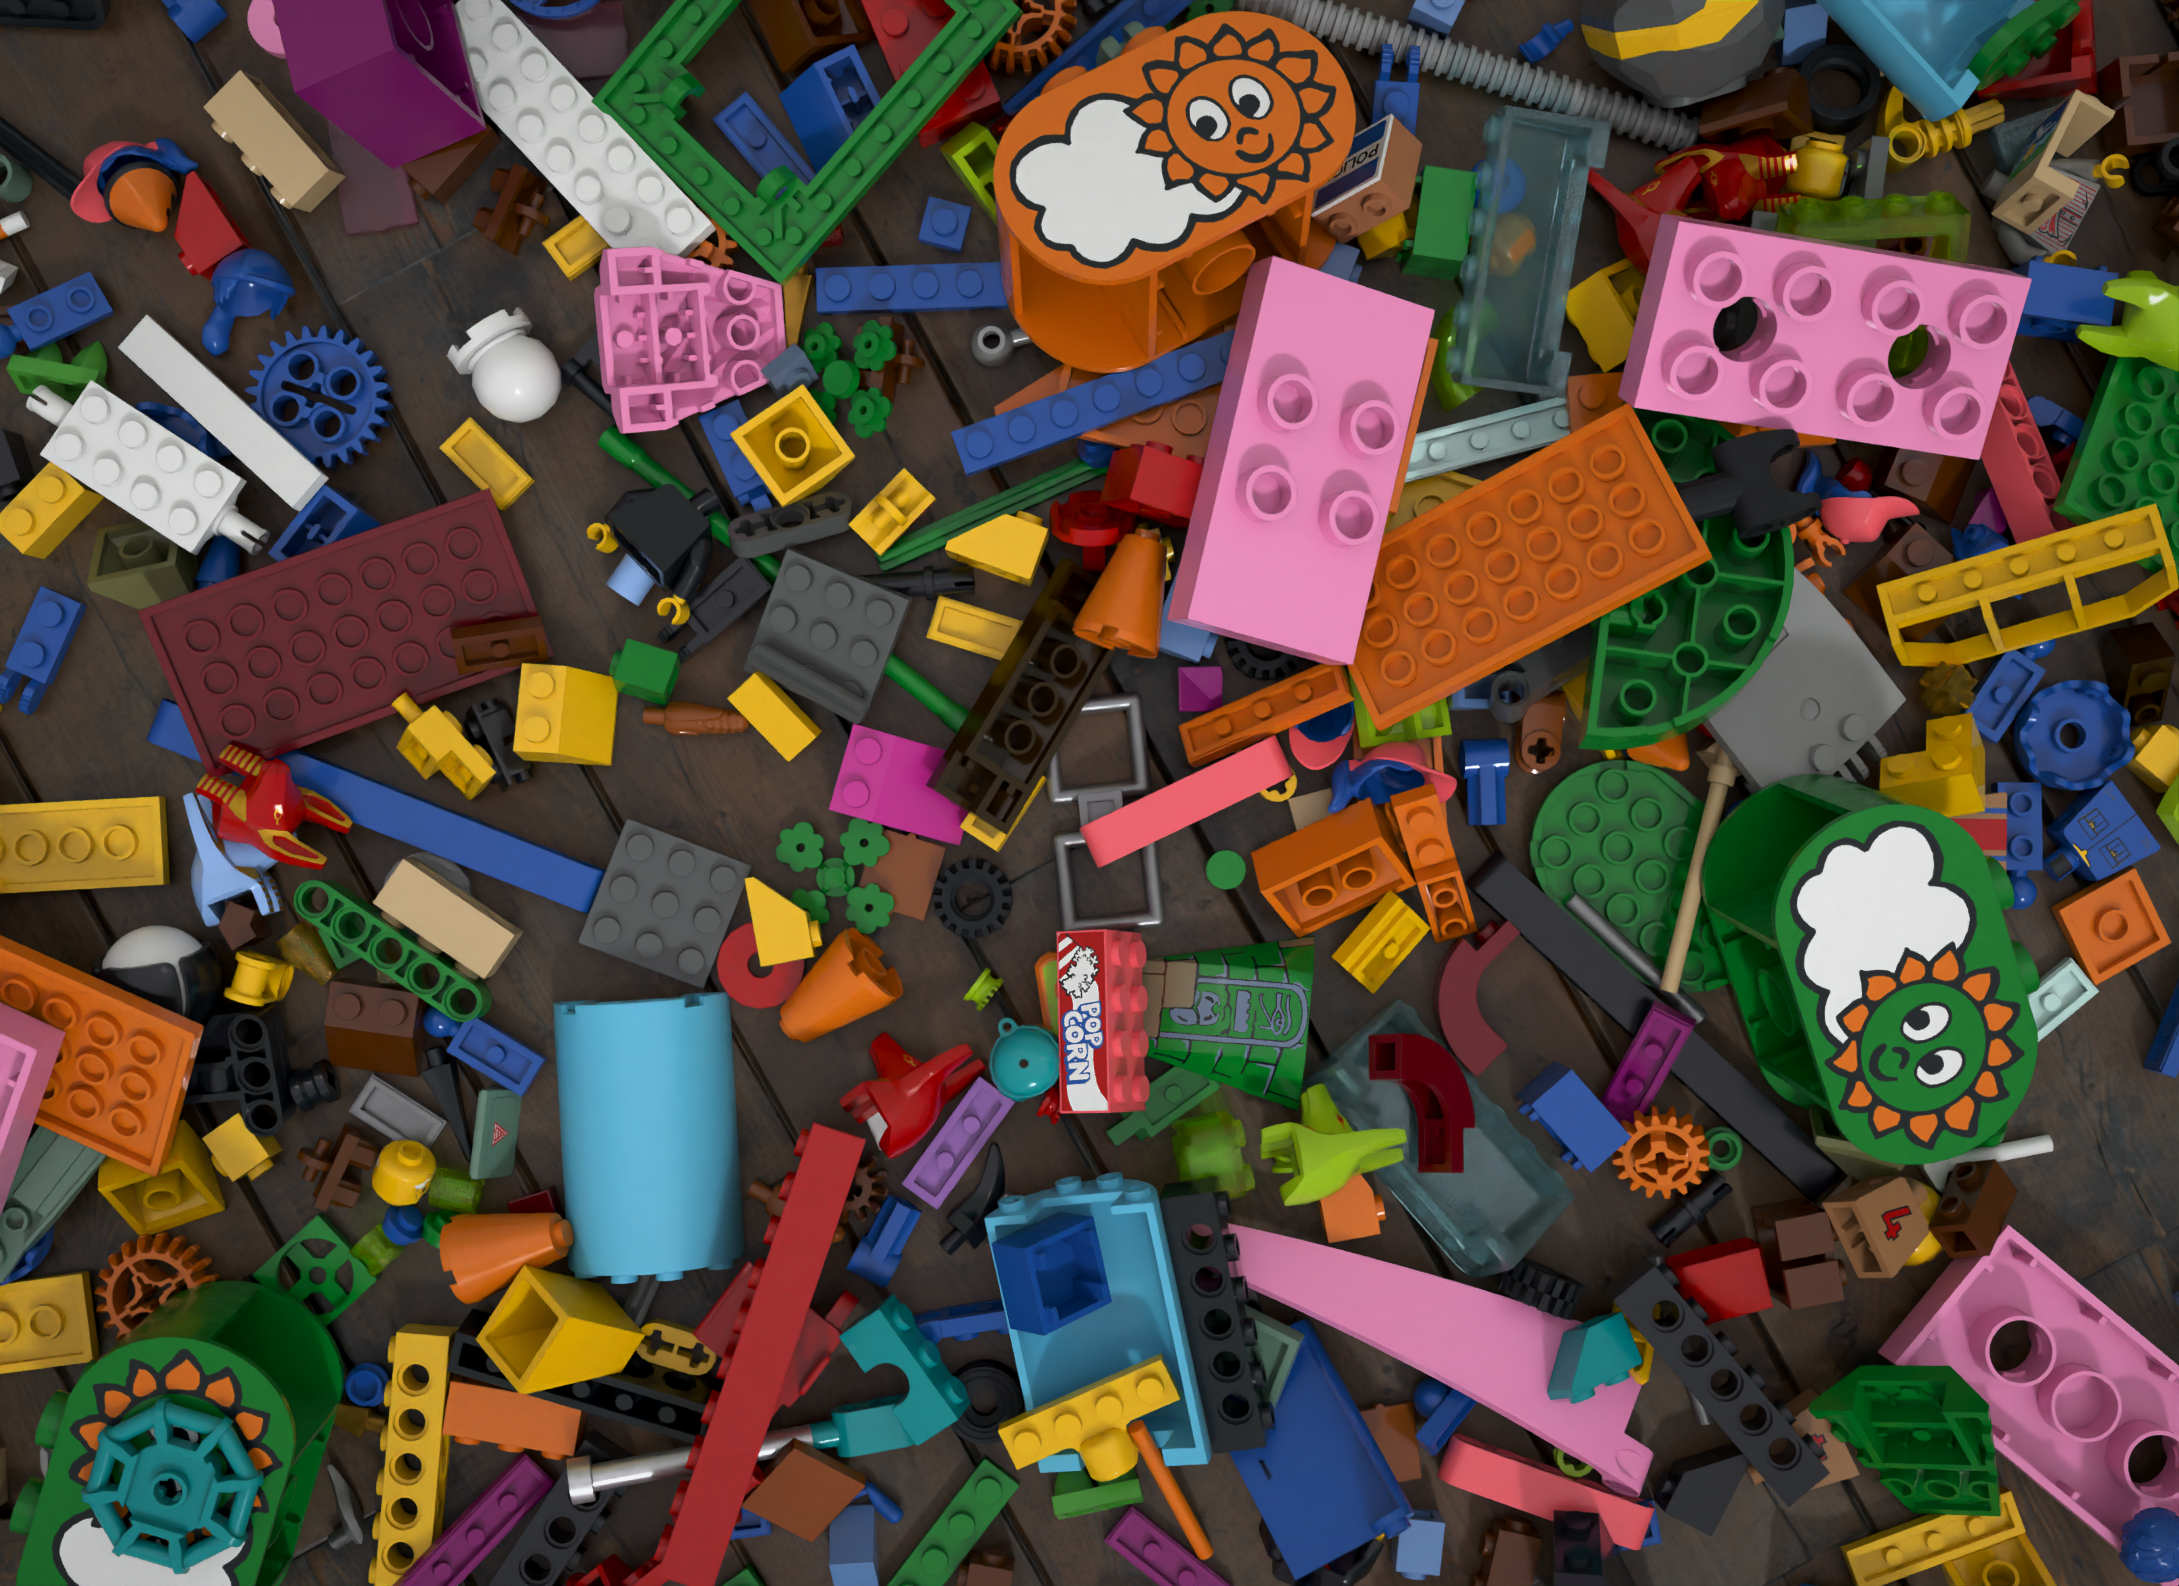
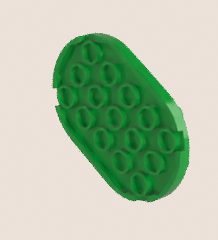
(1626, 846)

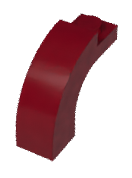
(1456, 996)
(1436, 1091)

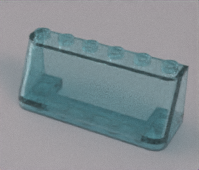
(1523, 250)
(1477, 1216)

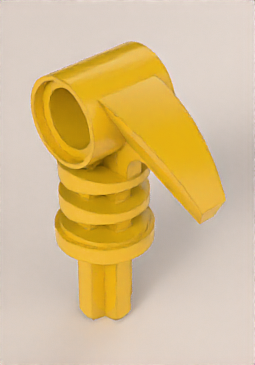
(1930, 137)

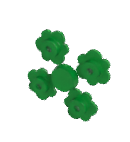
(843, 376)
(836, 876)

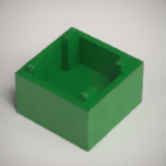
(1441, 223)

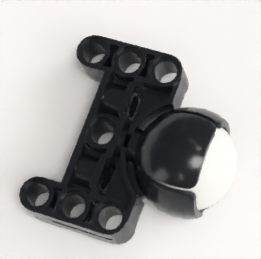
(187, 979)

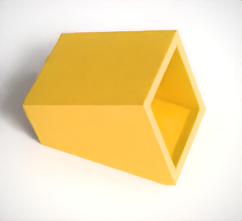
(557, 1332)

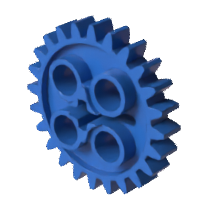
(333, 362)

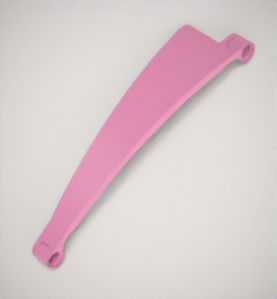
(1457, 1334)

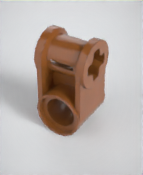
(1542, 726)

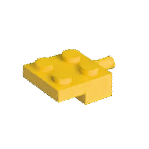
(436, 743)

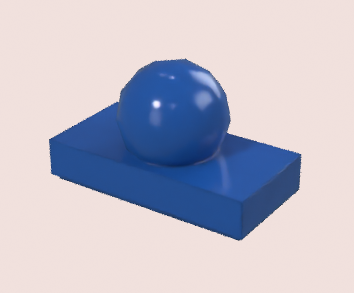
(1444, 1410)

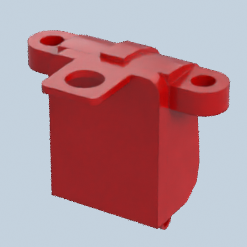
(813, 1348)

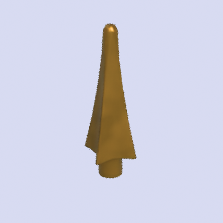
(796, 300)
(359, 1419)

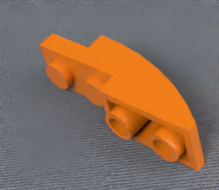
(1434, 862)

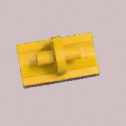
(892, 512)

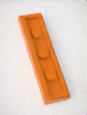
(1265, 713)

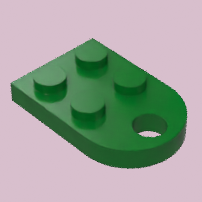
(2020, 39)

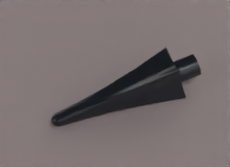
(444, 1083)

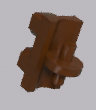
(515, 210)
(896, 370)
(332, 1185)

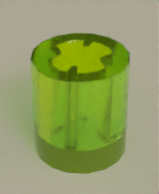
(455, 1191)

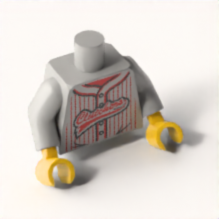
(2056, 233)

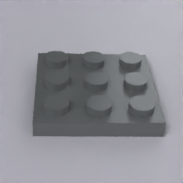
(832, 623)
(664, 903)

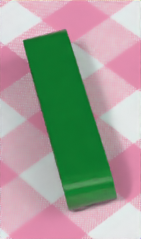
(372, 943)

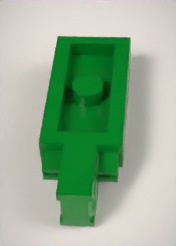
(1169, 1098)

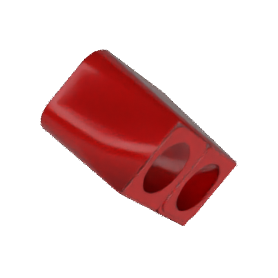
(1724, 1278)

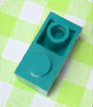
(1593, 1355)

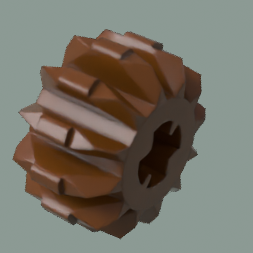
(866, 1178)

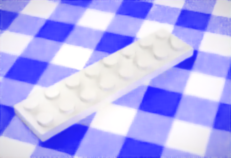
(572, 139)

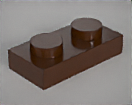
(499, 645)

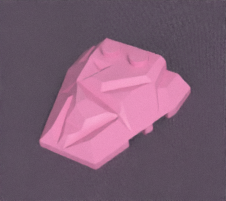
(680, 335)

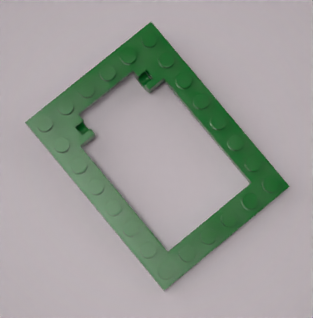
(788, 230)

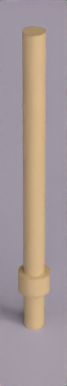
(1720, 776)

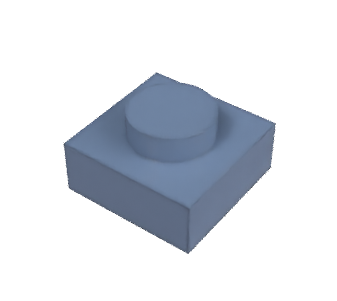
(789, 371)

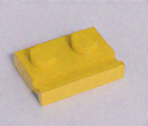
(1381, 942)

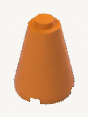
(1128, 598)
(840, 988)
(494, 1247)

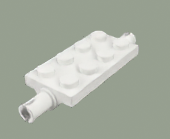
(145, 469)

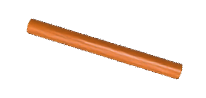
(1170, 1489)

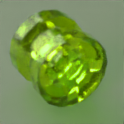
(376, 1251)

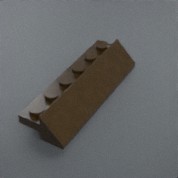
(1024, 706)

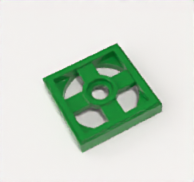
(318, 1228)

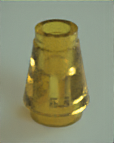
(308, 953)

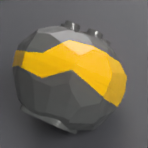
(1680, 47)

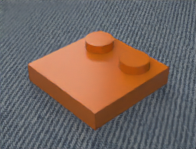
(2111, 925)

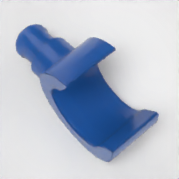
(1545, 41)

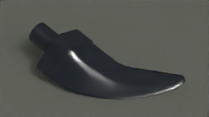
(969, 1217)

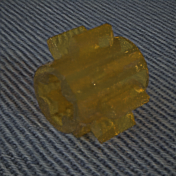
(1947, 689)

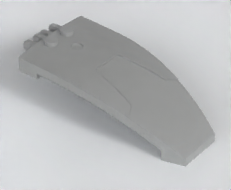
(1809, 700)

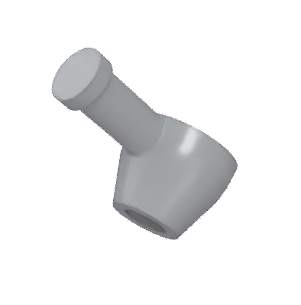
(1004, 351)

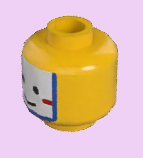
(1820, 171)

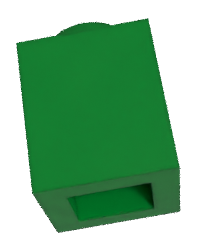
(645, 671)

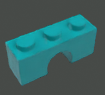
(891, 1336)

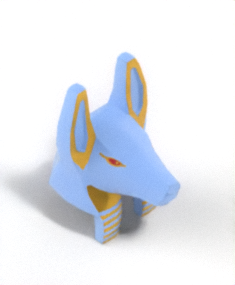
(226, 868)

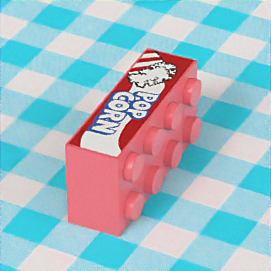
(1101, 1021)

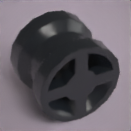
(314, 1085)

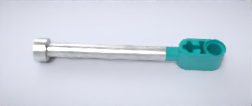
(854, 1431)

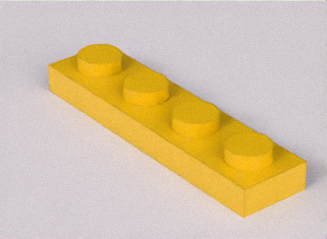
(1928, 1543)

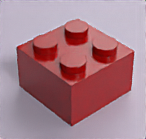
(1153, 483)

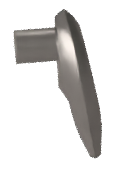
(348, 1510)

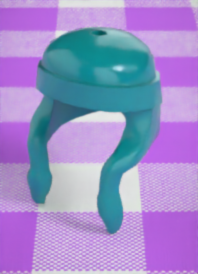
(1030, 1043)

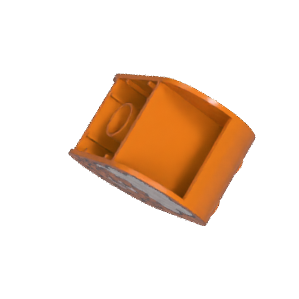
(1161, 180)

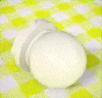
(510, 372)

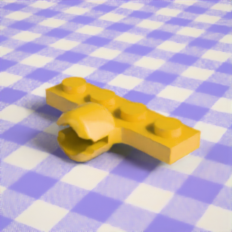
(1093, 1420)

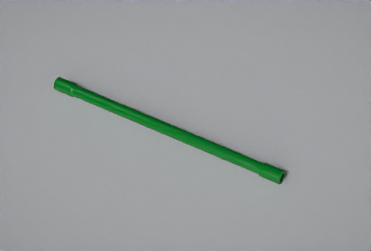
(635, 458)

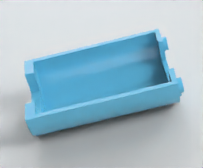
(1924, 43)
(649, 1136)
(1132, 1328)

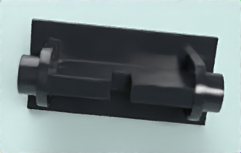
(488, 730)

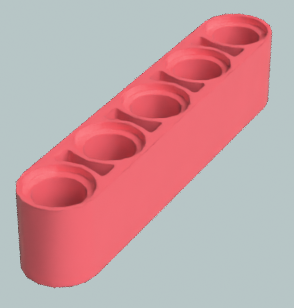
(2021, 466)
(1186, 801)
(1540, 1488)

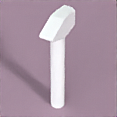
(1937, 1172)

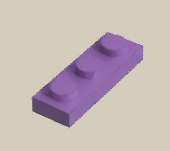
(958, 1142)

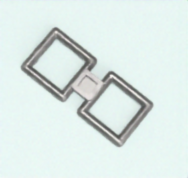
(1096, 802)

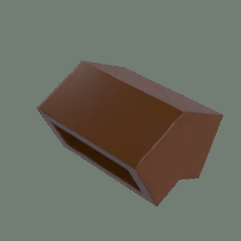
(244, 924)

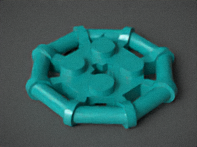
(191, 1467)

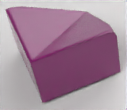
(1988, 511)
(1199, 688)

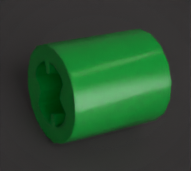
(1224, 869)

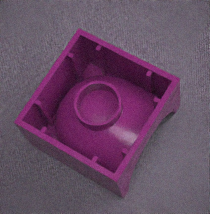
(383, 72)

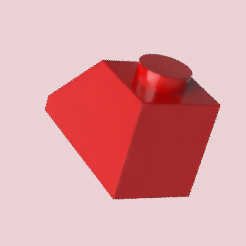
(205, 228)

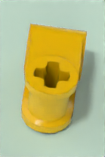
(259, 979)

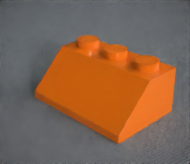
(1332, 868)

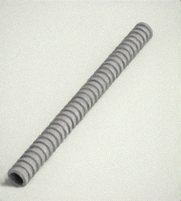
(1486, 70)

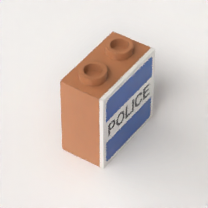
(1371, 183)

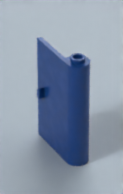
(1325, 1472)

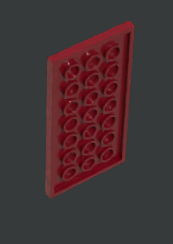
(337, 630)

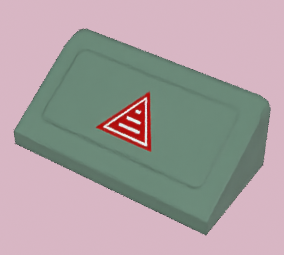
(495, 1133)

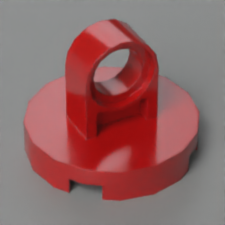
(1090, 525)

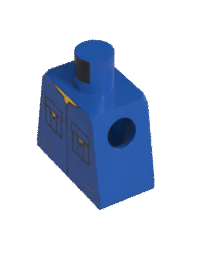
(2097, 836)

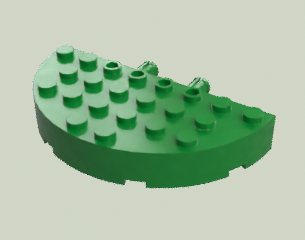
(1697, 638)

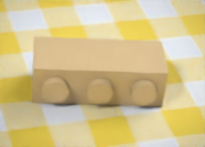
(273, 142)
(447, 918)

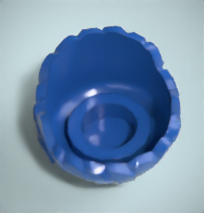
(2152, 1545)

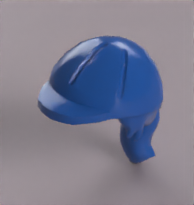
(244, 286)

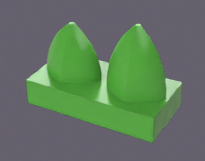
(48, 369)
(1078, 1497)

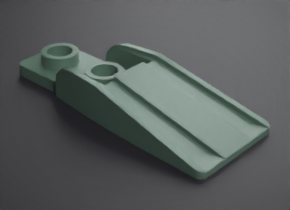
(43, 1188)

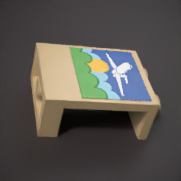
(2034, 188)

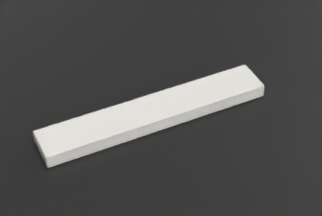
(223, 413)

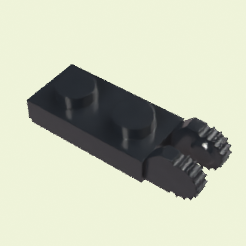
(720, 605)

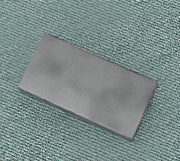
(398, 1113)

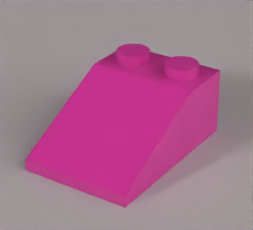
(886, 784)

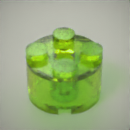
(1211, 1147)

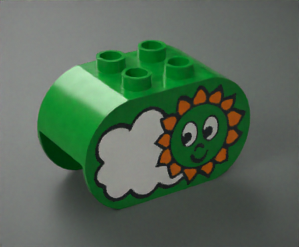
(1874, 965)
(217, 1352)

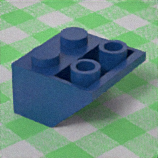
(829, 103)
(323, 520)

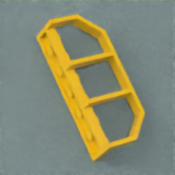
(2025, 569)

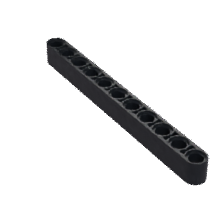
(1627, 1004)

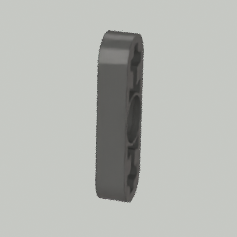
(750, 532)

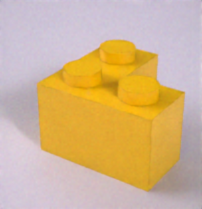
(1945, 775)

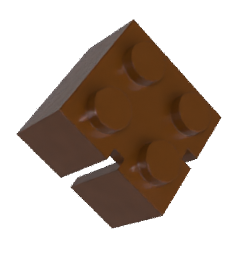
(2143, 103)
(1799, 1253)

